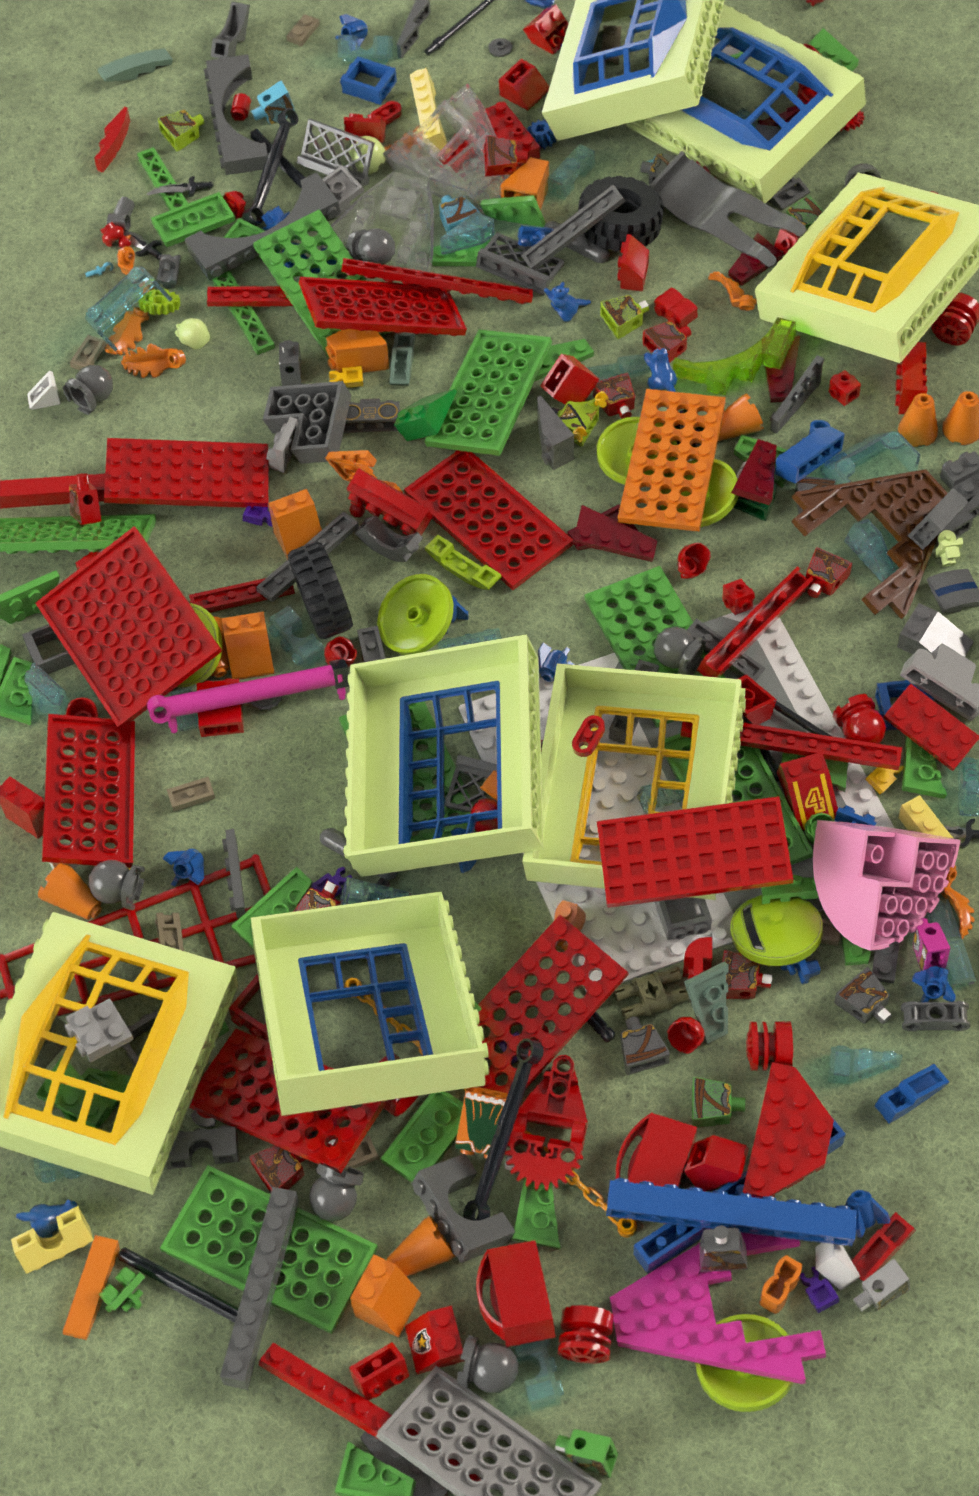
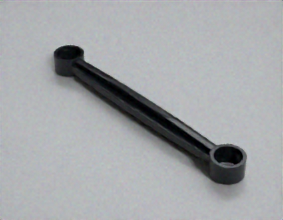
(271, 166)
(504, 1129)

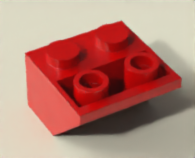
(548, 29)
(523, 85)
(369, 126)
(633, 264)
(569, 380)
(715, 1162)

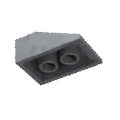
(555, 437)
(929, 629)

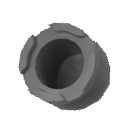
(371, 246)
(89, 387)
(678, 649)
(114, 882)
(334, 1193)
(489, 1366)

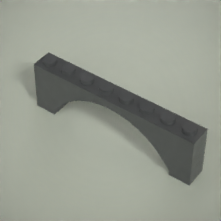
(238, 152)
(220, 254)

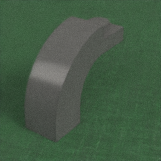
(386, 542)

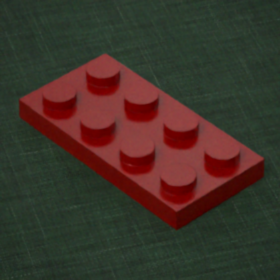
(931, 727)

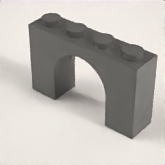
(465, 1237)

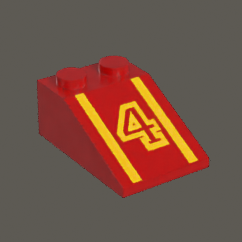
(808, 787)

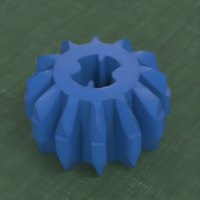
(542, 133)

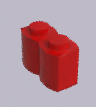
(675, 308)

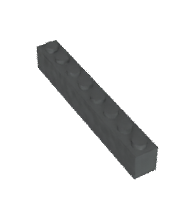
(259, 1289)

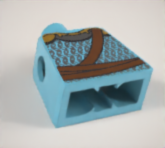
(272, 103)
(455, 211)

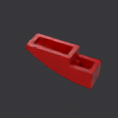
(882, 1246)

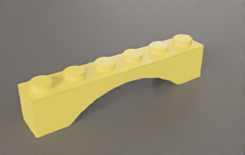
(424, 97)

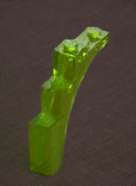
(745, 365)

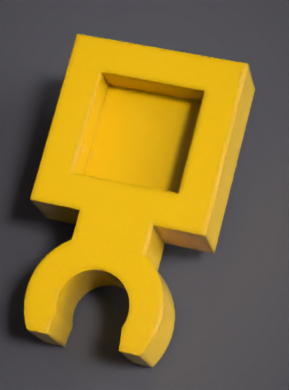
(350, 376)
(882, 778)

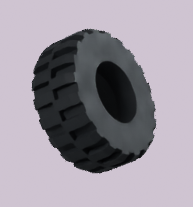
(637, 216)
(320, 590)

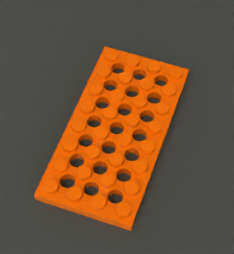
(677, 484)

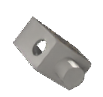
(889, 1279)

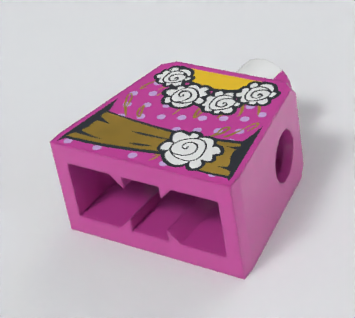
(930, 945)

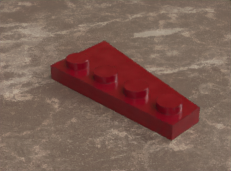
(781, 380)
(757, 476)
(608, 535)

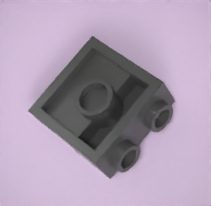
(962, 474)

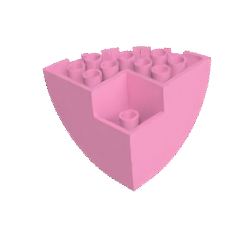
(879, 879)

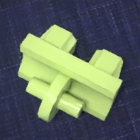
(948, 548)

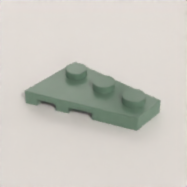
(708, 999)

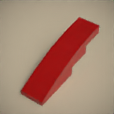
(114, 137)

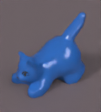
(564, 303)
(662, 375)
(43, 1217)

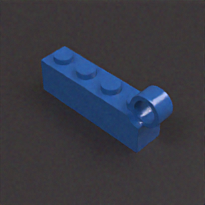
(810, 452)

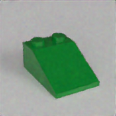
(424, 416)

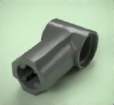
(122, 213)

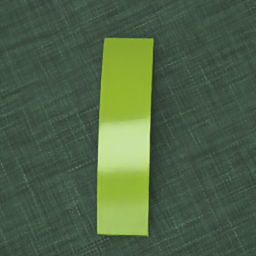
(461, 566)

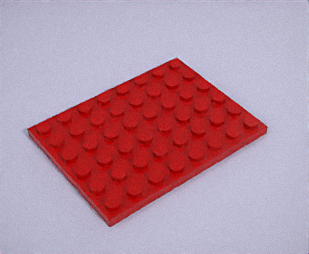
(128, 627)

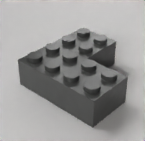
(320, 417)

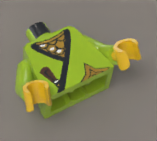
(582, 416)

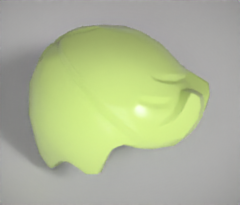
(193, 333)

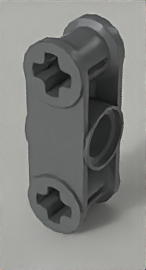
(952, 1016)

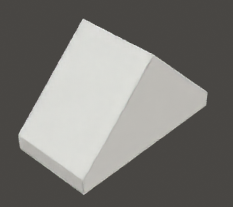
(44, 393)
(835, 1265)

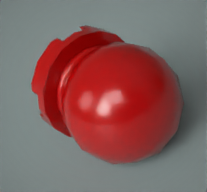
(860, 720)

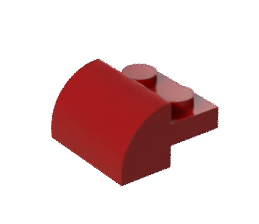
(697, 957)

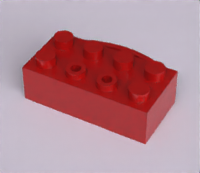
(508, 126)
(389, 503)
(661, 1152)
(516, 1294)

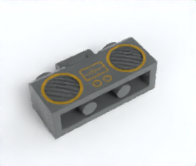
(372, 416)

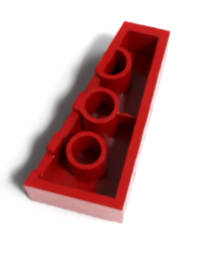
(911, 377)

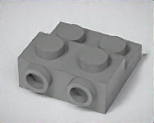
(343, 187)
(281, 452)
(98, 1030)

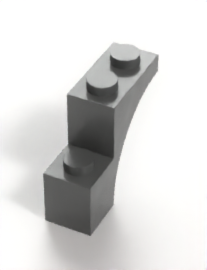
(234, 30)

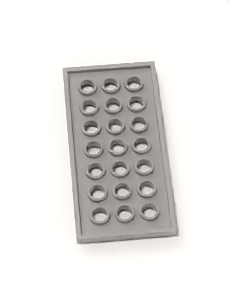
(471, 1460)

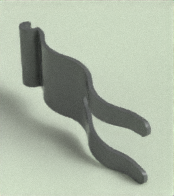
(706, 204)

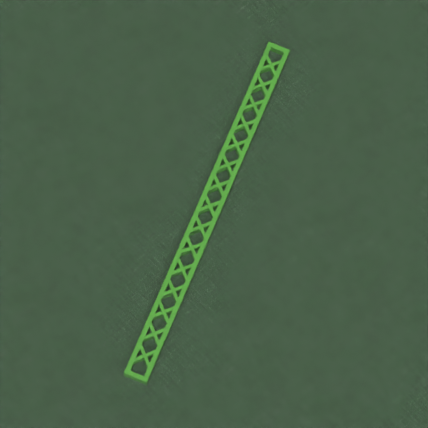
(178, 198)

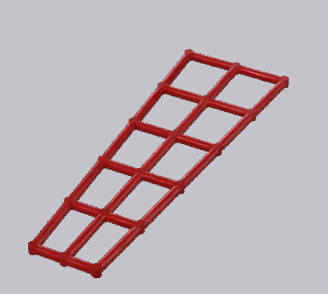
(205, 926)

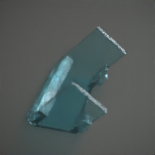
(120, 299)
(844, 463)

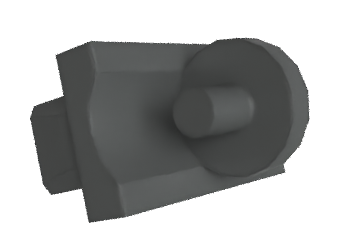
(168, 270)

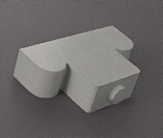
(946, 678)

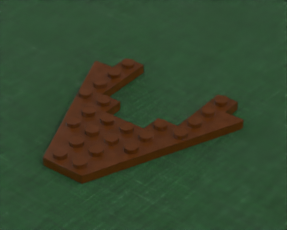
(899, 505)

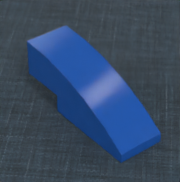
(911, 1093)

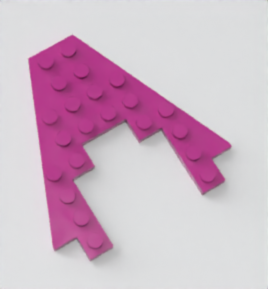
(674, 1318)

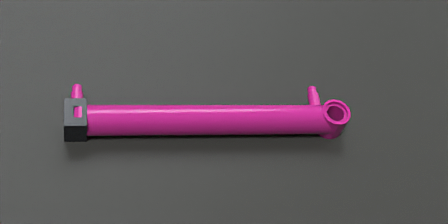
(249, 691)

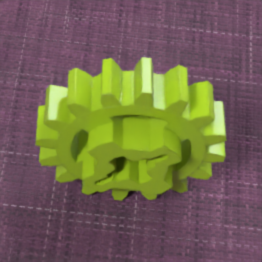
(156, 302)

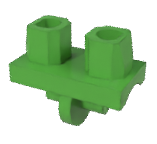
(114, 1298)

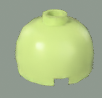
(377, 156)

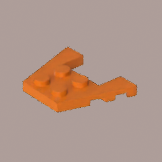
(347, 463)

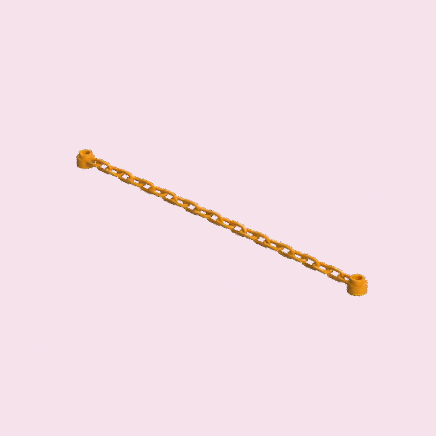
(624, 1232)

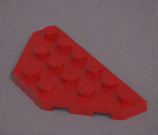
(789, 1136)

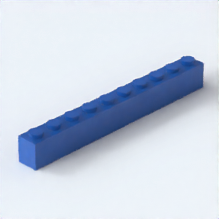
(742, 1212)
(674, 1239)

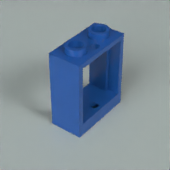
(364, 91)
(888, 690)

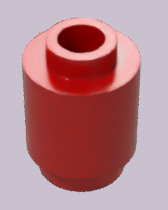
(240, 107)

